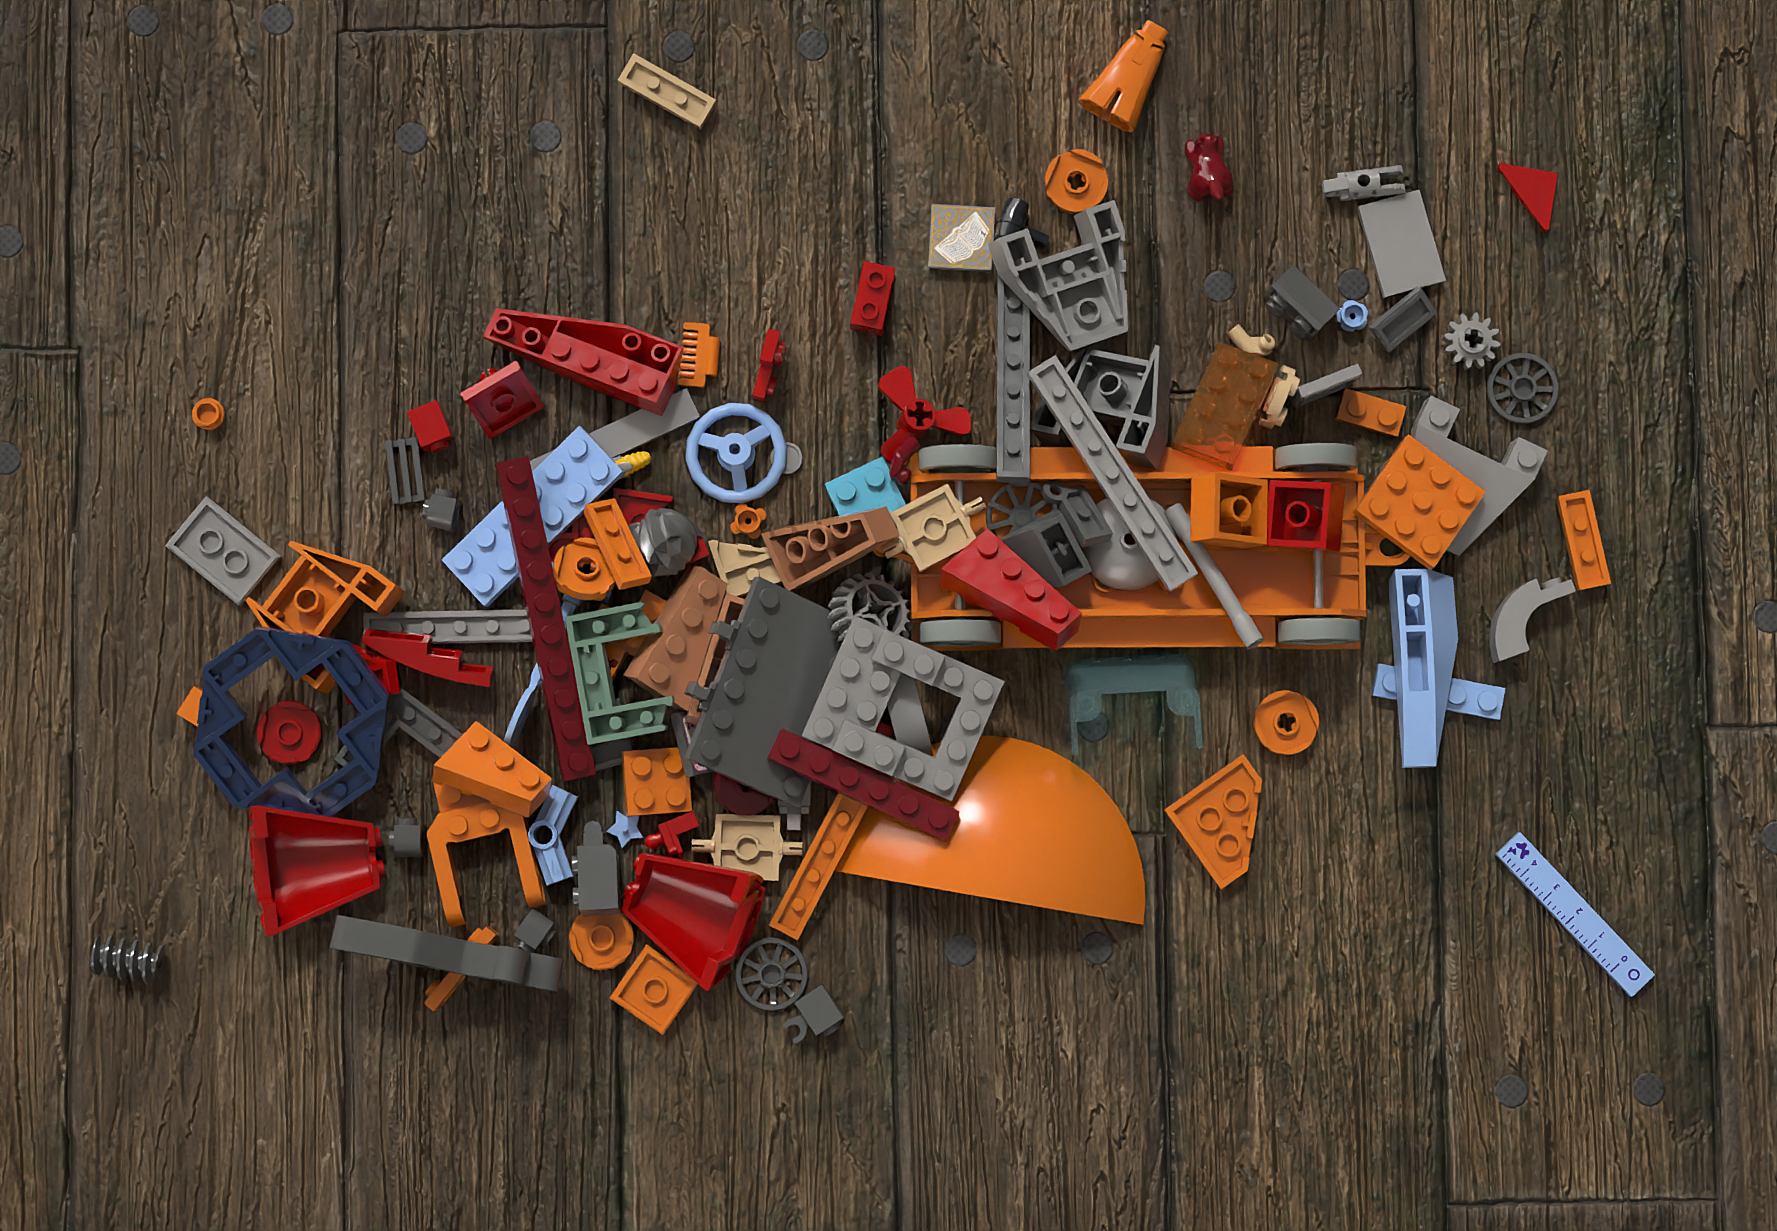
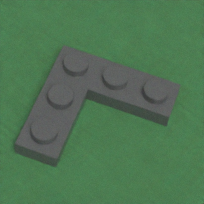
(416, 720)

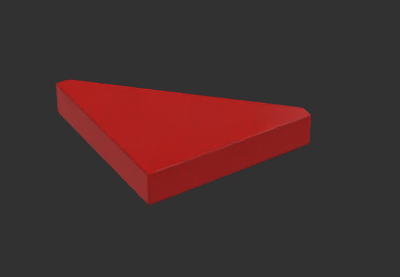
(1533, 189)
(636, 504)

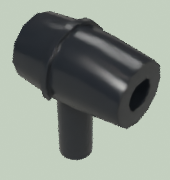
(1014, 219)

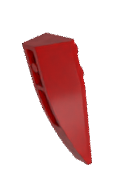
(594, 354)

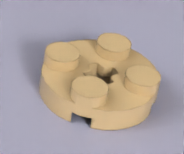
(1277, 396)

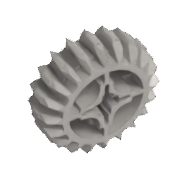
(872, 598)

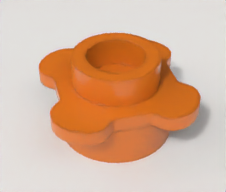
(752, 529)

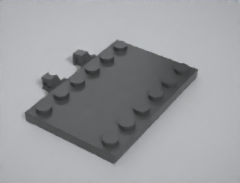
(764, 683)

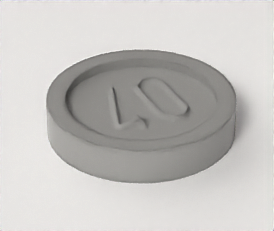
(793, 458)

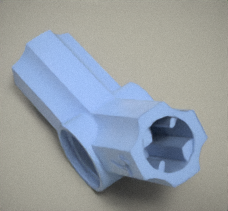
(552, 855)

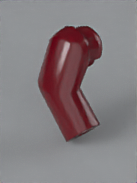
(900, 457)

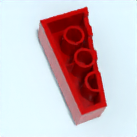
(1009, 588)

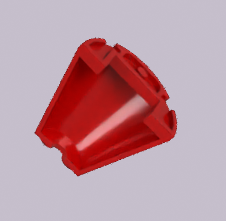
(309, 864)
(695, 912)

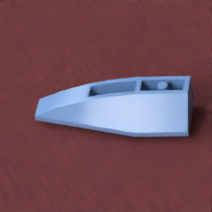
(1423, 658)

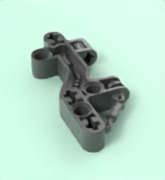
(446, 953)

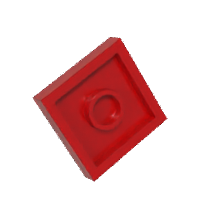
(502, 399)

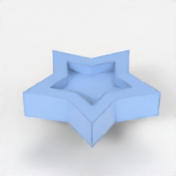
(625, 828)

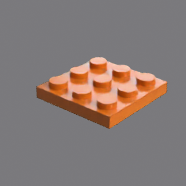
(1419, 502)

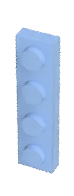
(1463, 696)

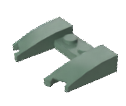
(587, 641)

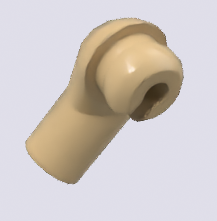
(1256, 345)

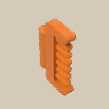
(706, 355)

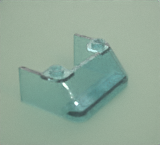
(1131, 674)

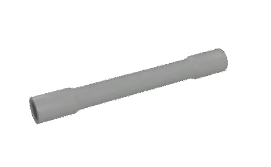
(1240, 619)

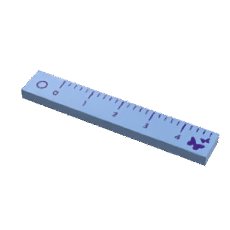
(1574, 914)

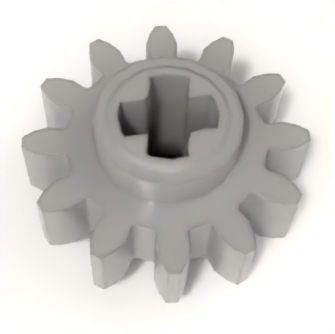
(1479, 334)

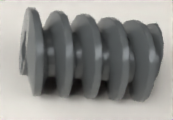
(126, 960)

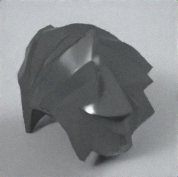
(666, 540)

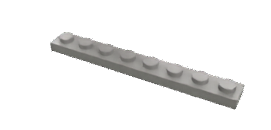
(1112, 474)

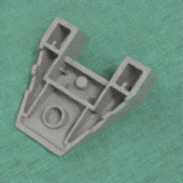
(1076, 291)
(1500, 480)

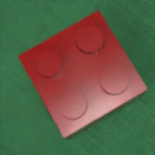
(1305, 515)

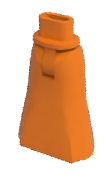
(1125, 82)

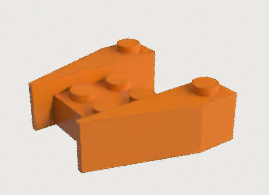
(317, 597)

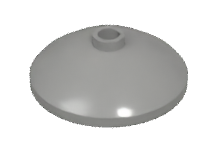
(1116, 562)

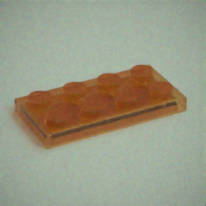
(1224, 406)

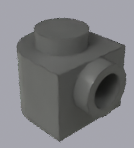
(442, 510)
(408, 838)
(535, 931)

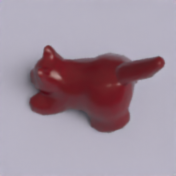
(1209, 172)

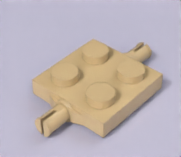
(933, 527)
(748, 844)

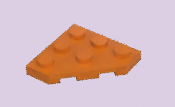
(1220, 819)

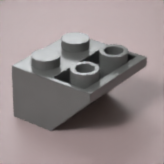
(1300, 304)
(1050, 549)

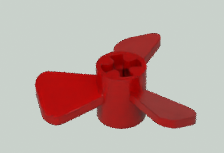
(900, 390)

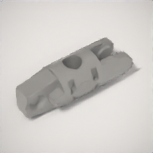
(1348, 188)

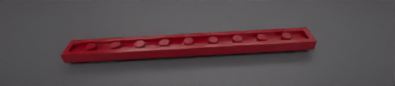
(545, 617)

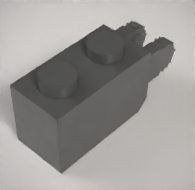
(597, 873)

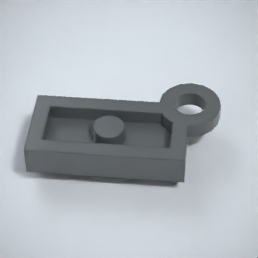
(1079, 512)

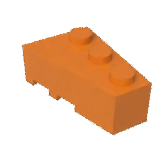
(492, 770)

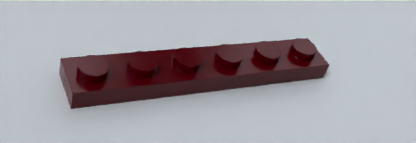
(863, 785)

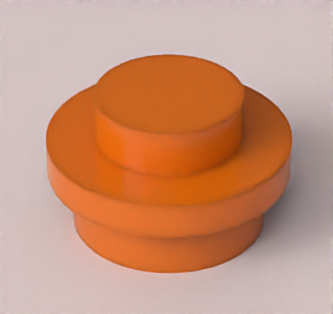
(208, 414)

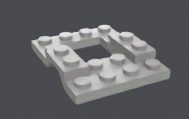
(860, 690)

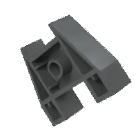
(1119, 393)

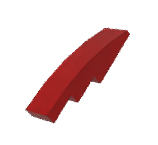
(416, 652)

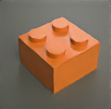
(1228, 510)

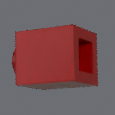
(431, 427)

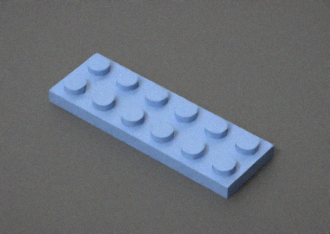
(564, 483)

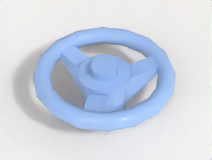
(736, 452)

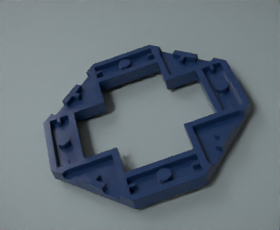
(298, 655)

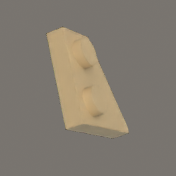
(740, 564)

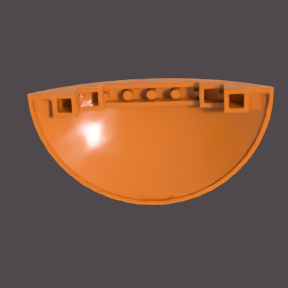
(1024, 835)

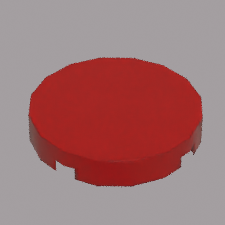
(289, 732)

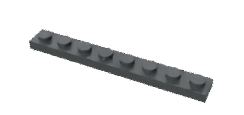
(1012, 387)

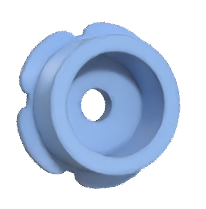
(1356, 308)

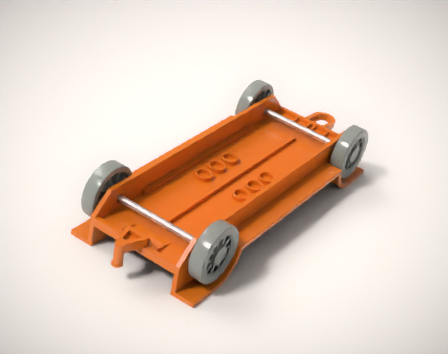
(1290, 594)

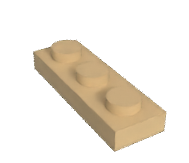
(667, 91)

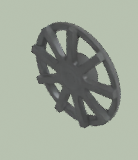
(1522, 388)
(1020, 513)
(771, 973)

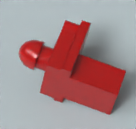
(668, 832)

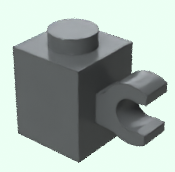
(818, 1012)

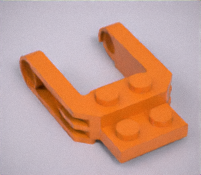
(471, 818)

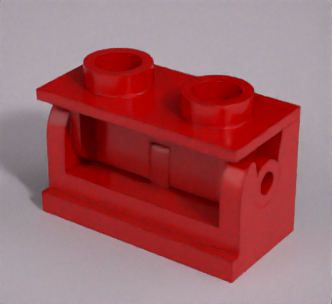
(872, 298)

